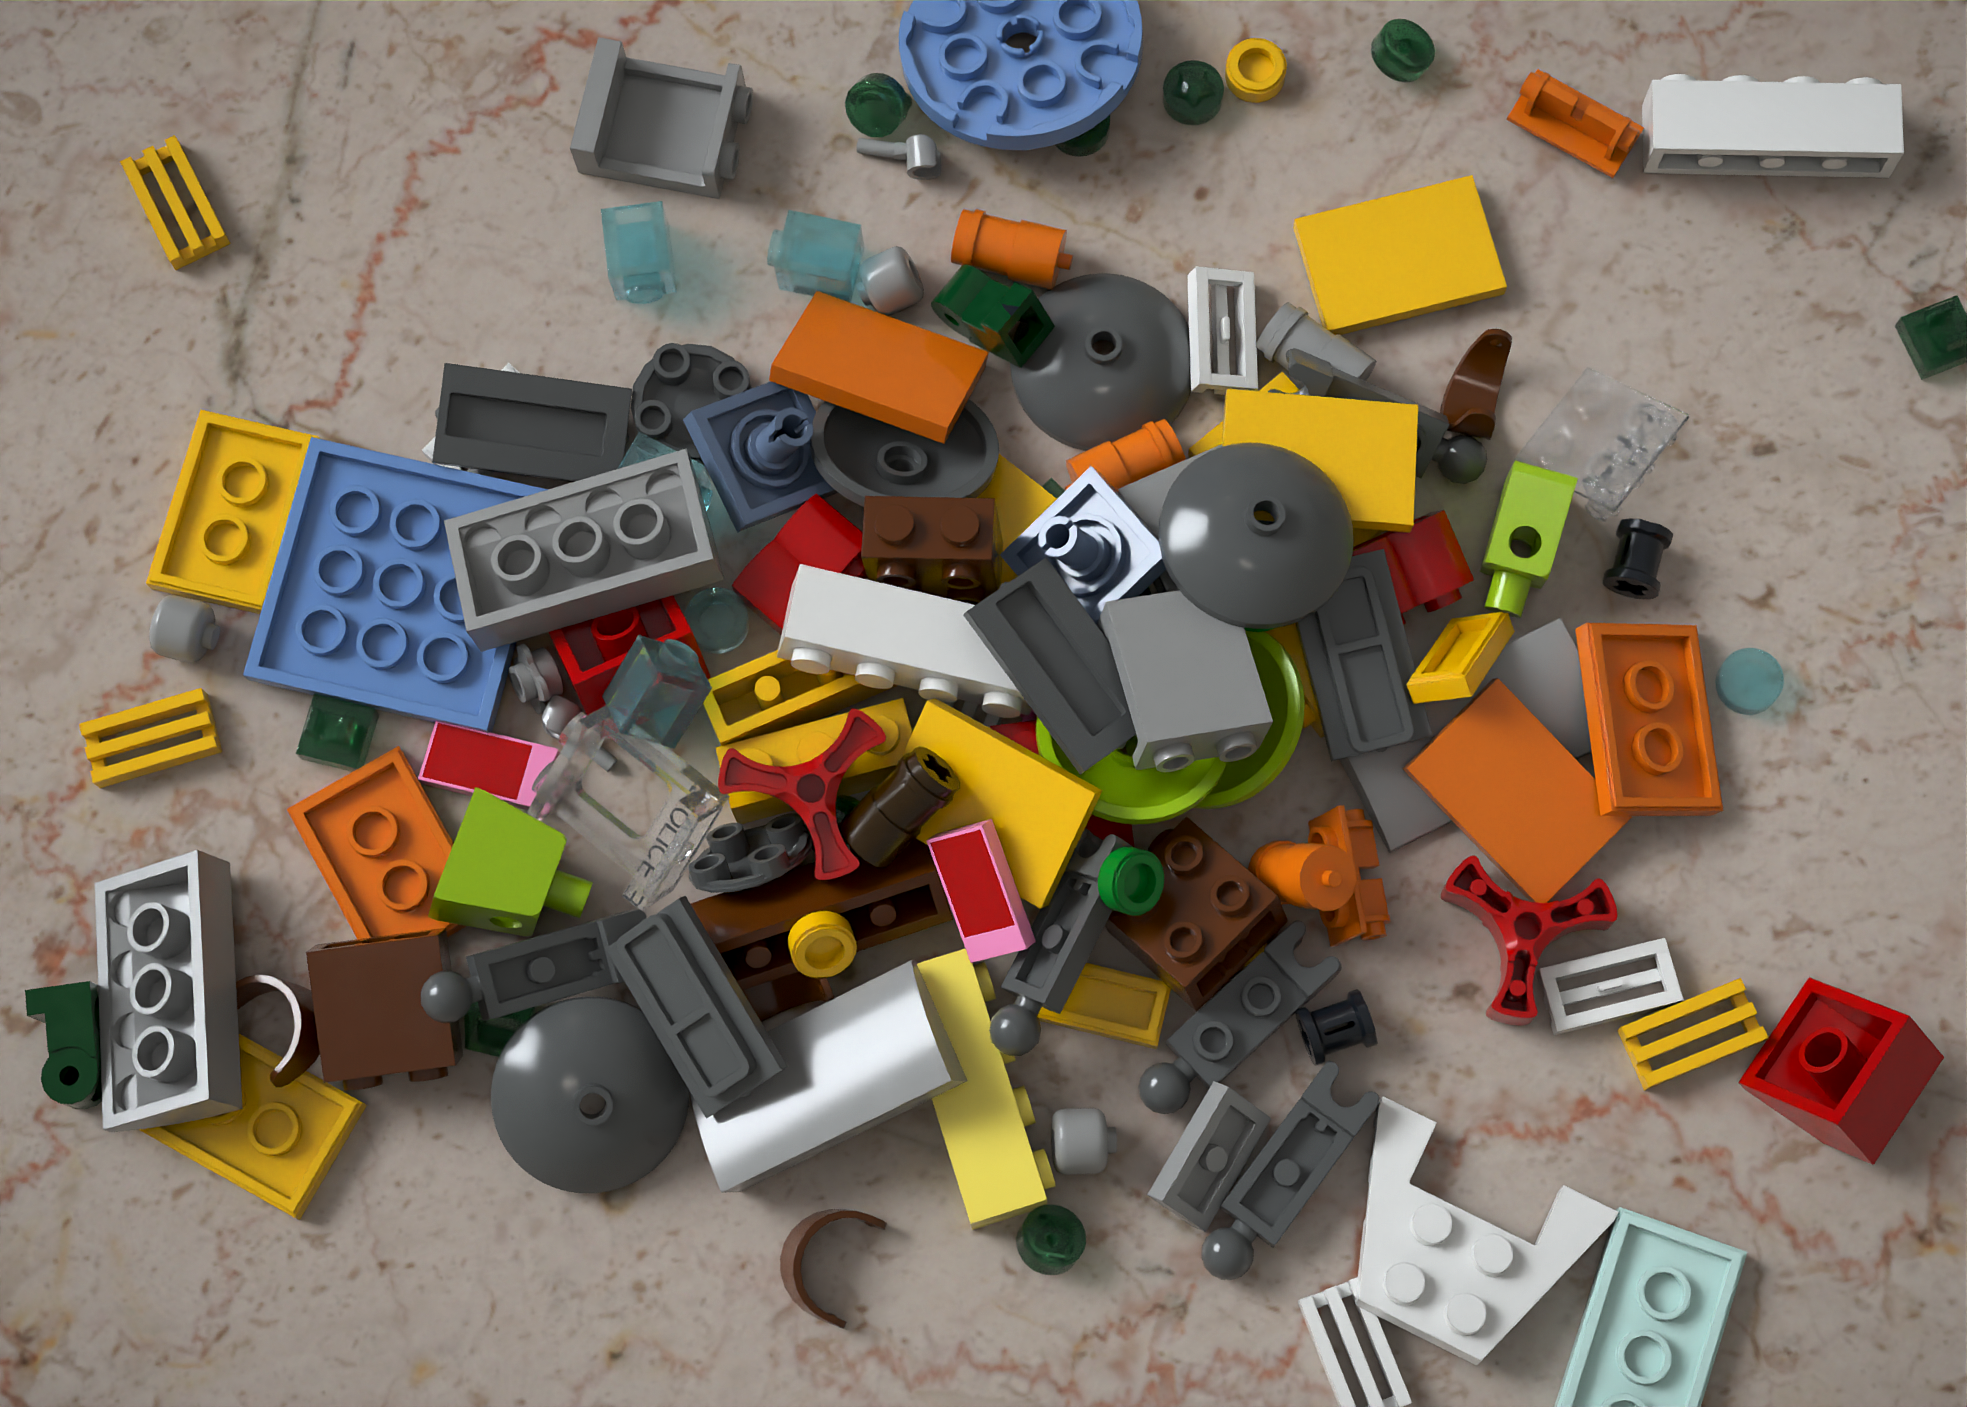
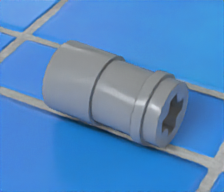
(1295, 329)

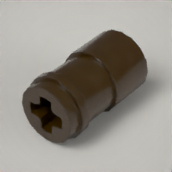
(897, 809)

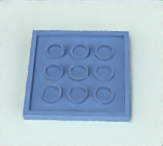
(370, 592)

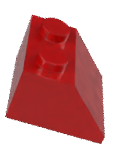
(598, 646)
(1843, 1069)

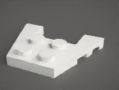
(1445, 1268)

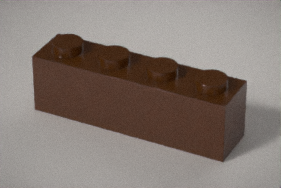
(876, 901)

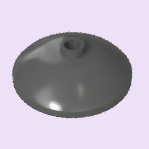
(1100, 397)
(879, 459)
(1249, 569)
(579, 1051)

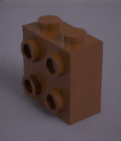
(934, 545)
(1205, 919)
(373, 1012)

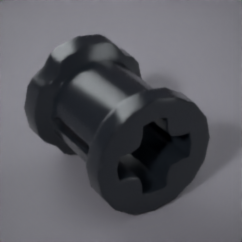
(1638, 559)
(1358, 1031)

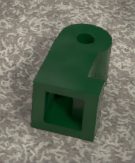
(989, 310)
(73, 1042)

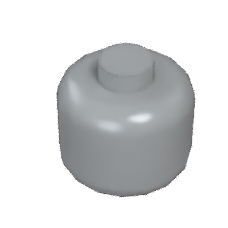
(890, 281)
(183, 629)
(1081, 1141)

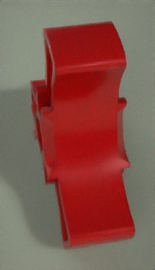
(810, 788)
(1524, 930)

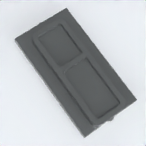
(529, 424)
(1057, 662)
(1362, 664)
(696, 1007)

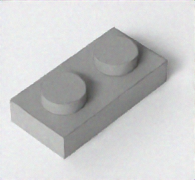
(1209, 1156)

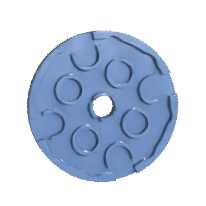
(1017, 99)

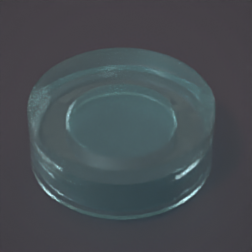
(718, 619)
(1749, 681)

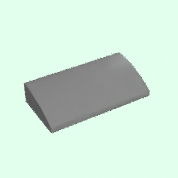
(582, 550)
(1538, 670)
(167, 994)
(845, 1073)

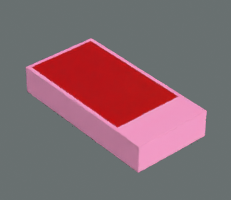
(496, 763)
(981, 891)

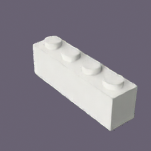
(1772, 127)
(893, 638)

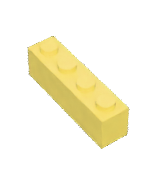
(983, 1116)

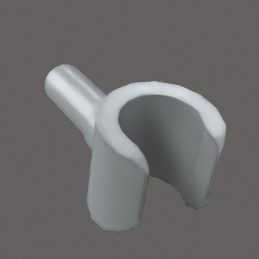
(919, 151)
(557, 716)

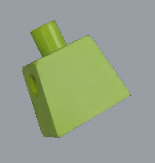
(1532, 511)
(505, 871)

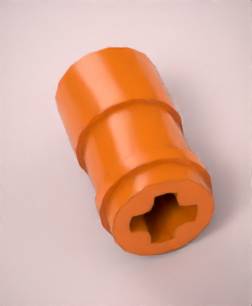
(1011, 248)
(1130, 456)
(1306, 873)

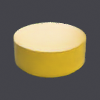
(1255, 70)
(822, 944)

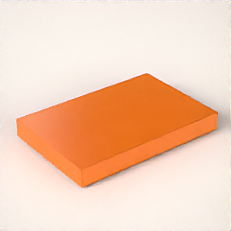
(879, 366)
(1648, 720)
(1515, 792)
(378, 846)

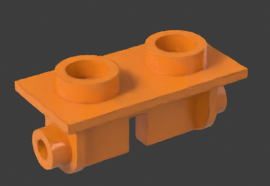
(1574, 123)
(1367, 908)

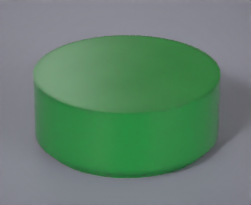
(1131, 880)

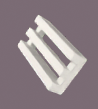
(1200, 330)
(1556, 1000)
(1333, 1297)

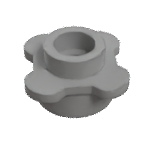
(535, 677)

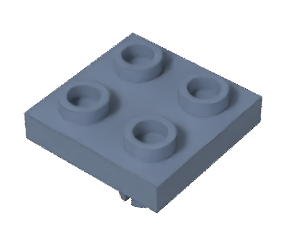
(759, 452)
(1092, 543)

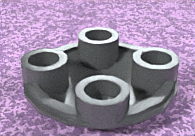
(679, 382)
(750, 857)

